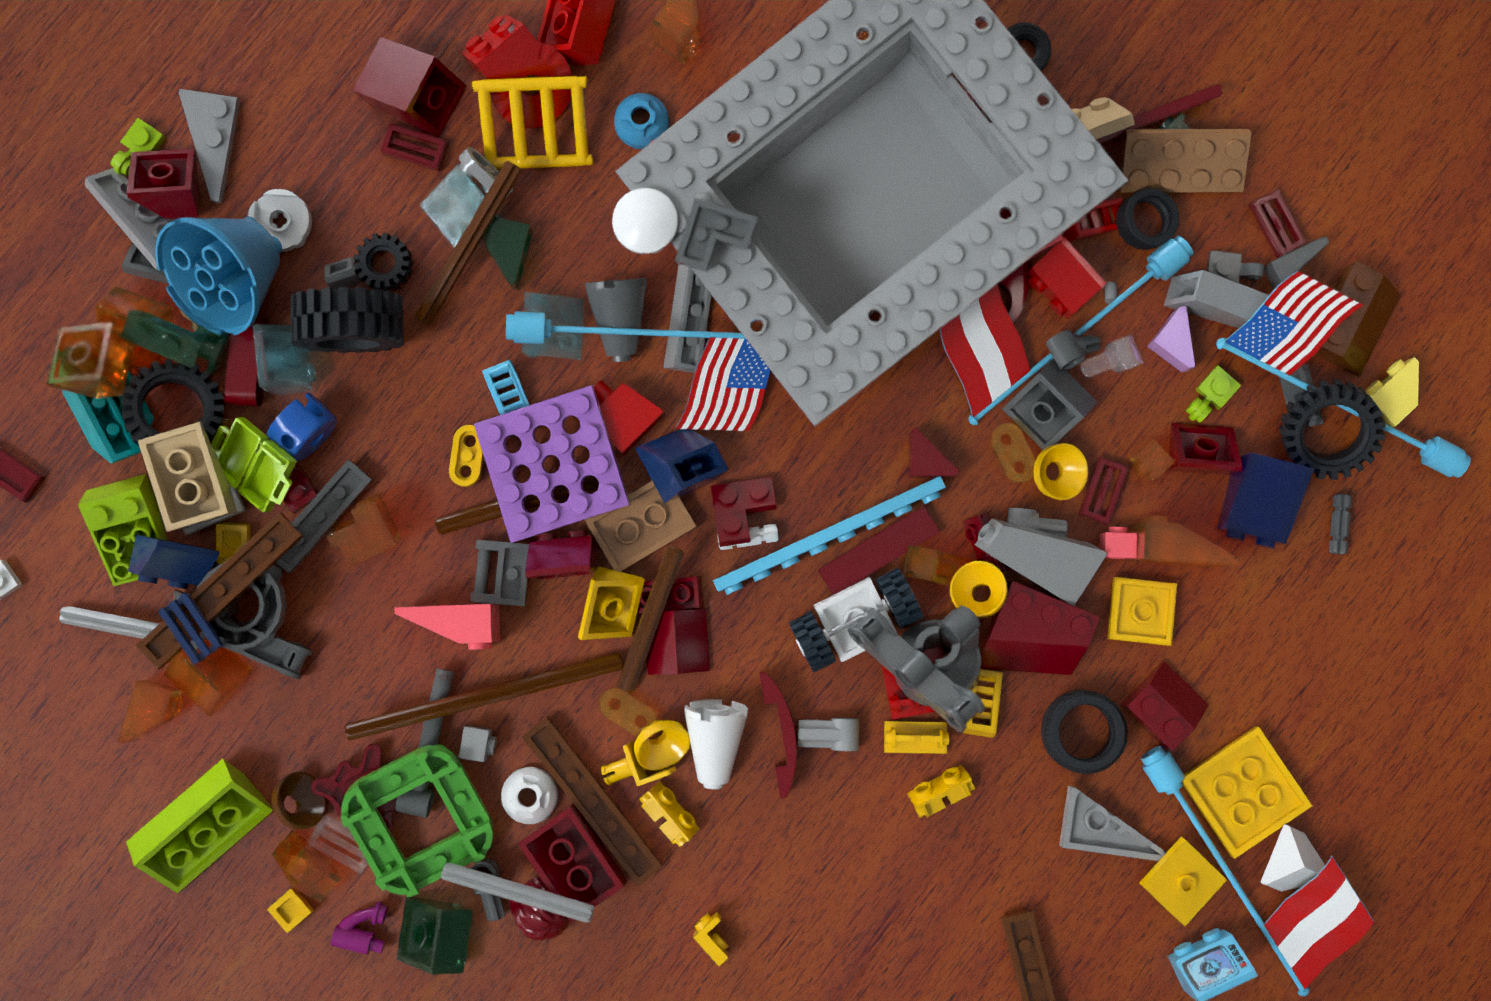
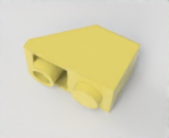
(1397, 392)

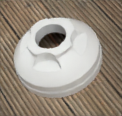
(541, 783)

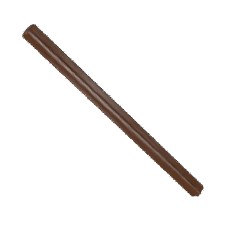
(483, 696)

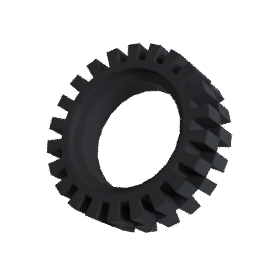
(170, 373)
(1325, 396)

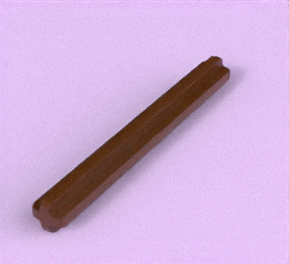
(650, 619)

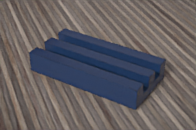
(179, 634)

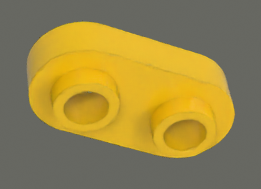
(465, 456)

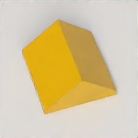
(611, 605)

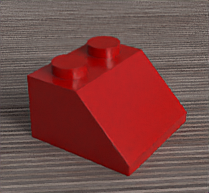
(1065, 279)

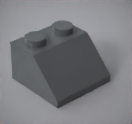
(1049, 405)

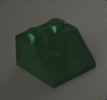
(434, 935)

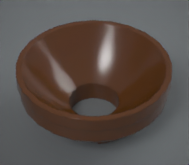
(309, 807)

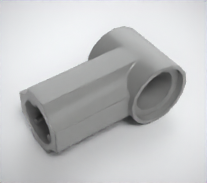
(837, 733)

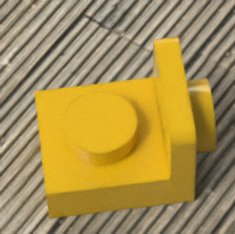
(712, 944)

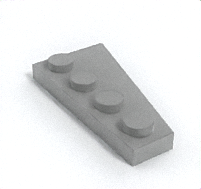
(135, 220)

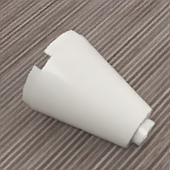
(715, 738)

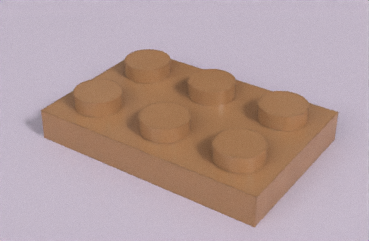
(640, 528)

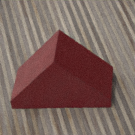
(926, 459)

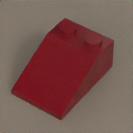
(561, 557)

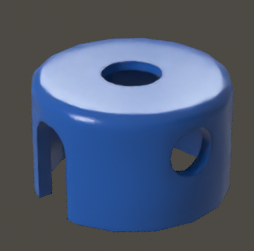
(301, 428)

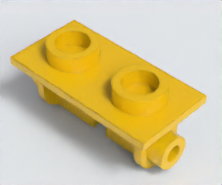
(915, 737)
(928, 796)
(662, 802)

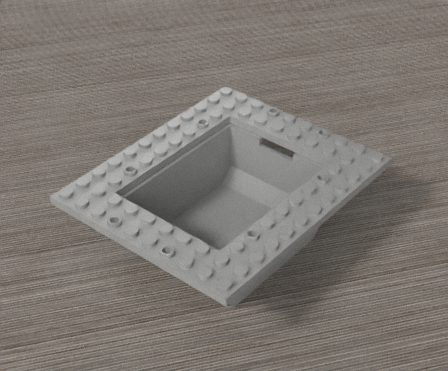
(875, 184)

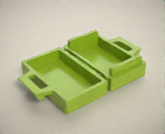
(254, 464)

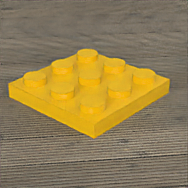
(1245, 792)

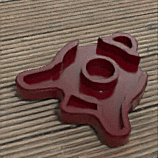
(346, 774)

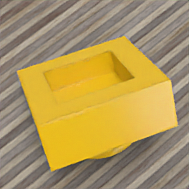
(290, 910)

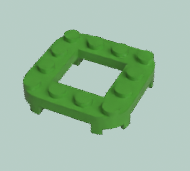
(378, 845)

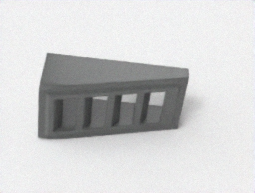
(1288, 264)

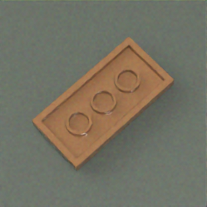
(1185, 159)

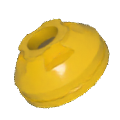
(1072, 471)
(975, 575)
(664, 750)

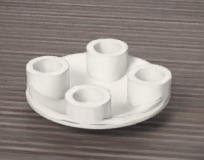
(645, 220)

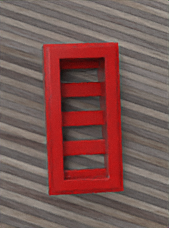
(1080, 229)

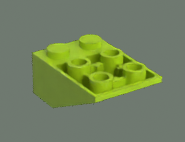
(114, 519)

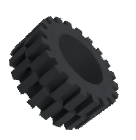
(347, 320)

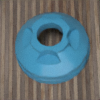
(638, 135)

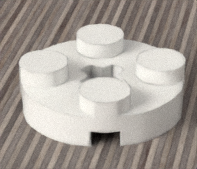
(294, 209)

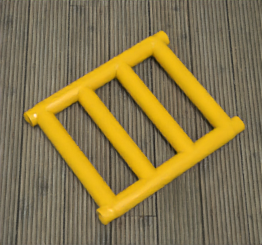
(545, 85)

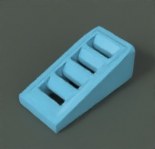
(499, 369)

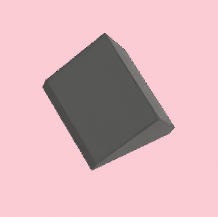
(342, 274)

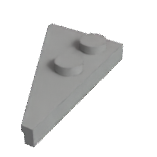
(212, 128)
(1095, 829)

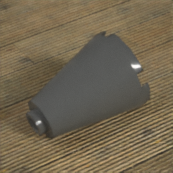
(618, 306)

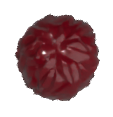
(536, 922)

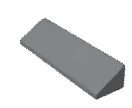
(688, 313)

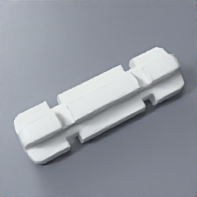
(768, 534)

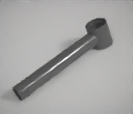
(420, 799)

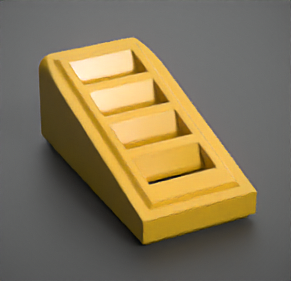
(992, 717)

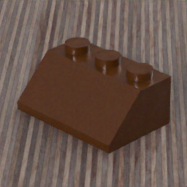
(1359, 333)

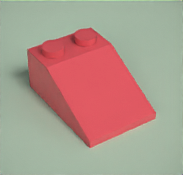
(461, 623)

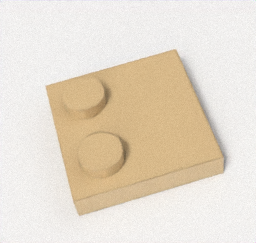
(1104, 117)

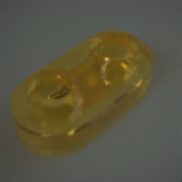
(1015, 452)
(628, 711)

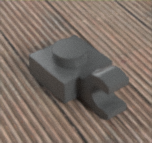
(1230, 266)

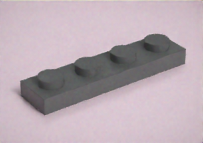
(325, 512)

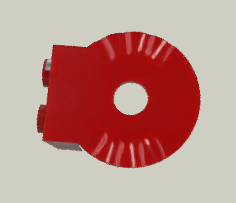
(512, 52)

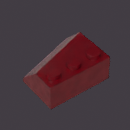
(1036, 634)

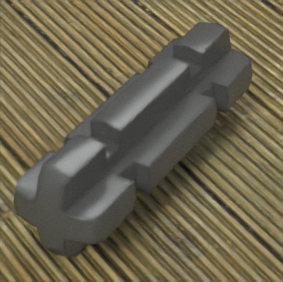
(1340, 524)

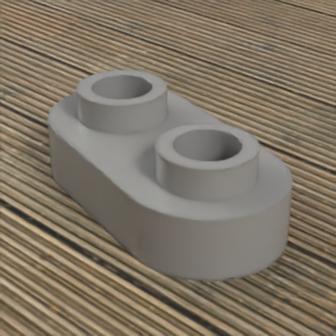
(477, 166)

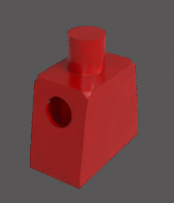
(626, 415)

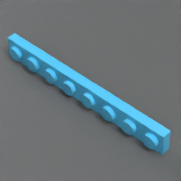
(842, 531)

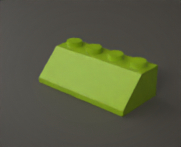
(198, 826)

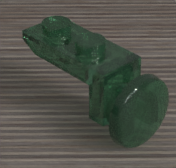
(176, 341)

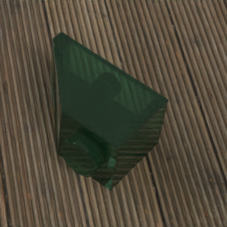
(509, 246)

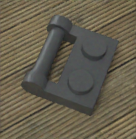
(510, 582)

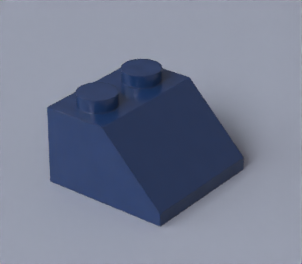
(170, 561)

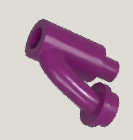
(358, 940)

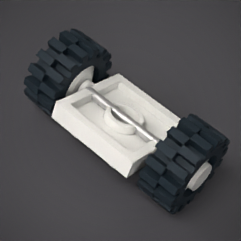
(848, 609)

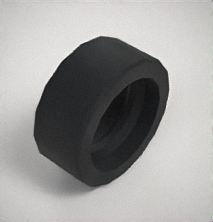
(1163, 204)

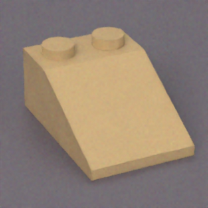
(186, 477)

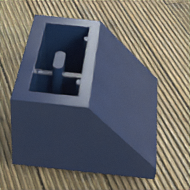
(681, 463)

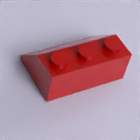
(576, 28)

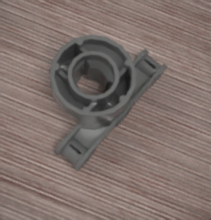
(258, 636)
(942, 686)

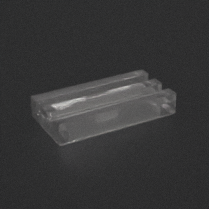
(319, 830)

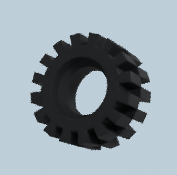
(383, 244)

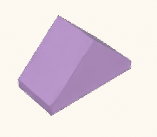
(1174, 341)

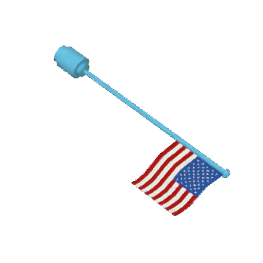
(1293, 329)
(725, 384)

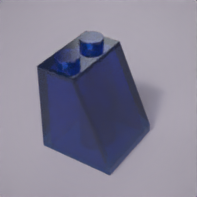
(1263, 500)

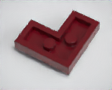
(736, 500)

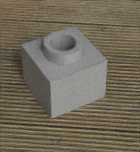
(477, 743)

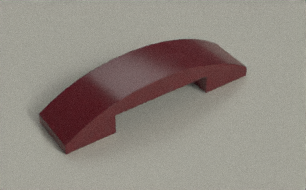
(786, 771)

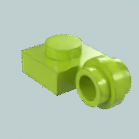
(138, 139)
(1216, 389)

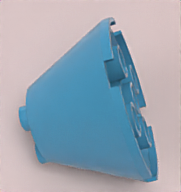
(218, 269)

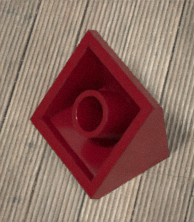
(1204, 449)
(679, 644)

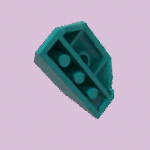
(104, 425)

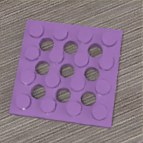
(503, 464)

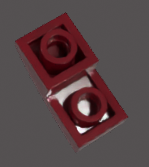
(684, 594)

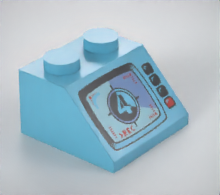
(1211, 965)

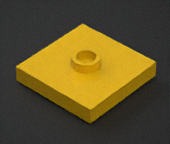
(1142, 611)
(1183, 881)

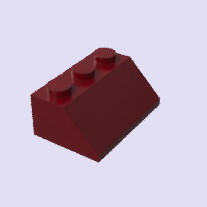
(572, 859)

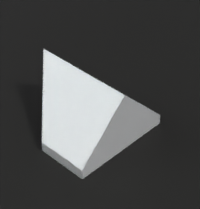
(1292, 861)

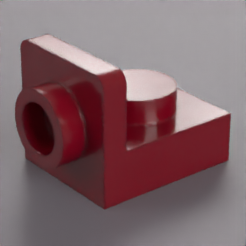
(301, 490)

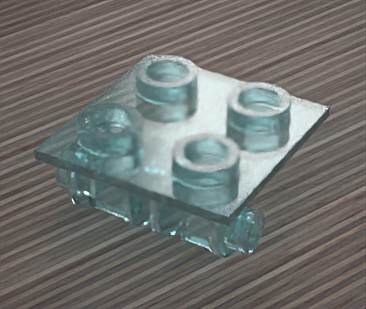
(453, 204)
(562, 312)

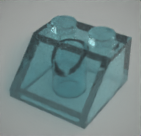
(279, 364)

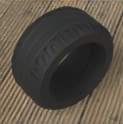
(1116, 738)

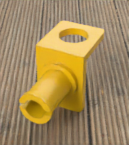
(630, 767)

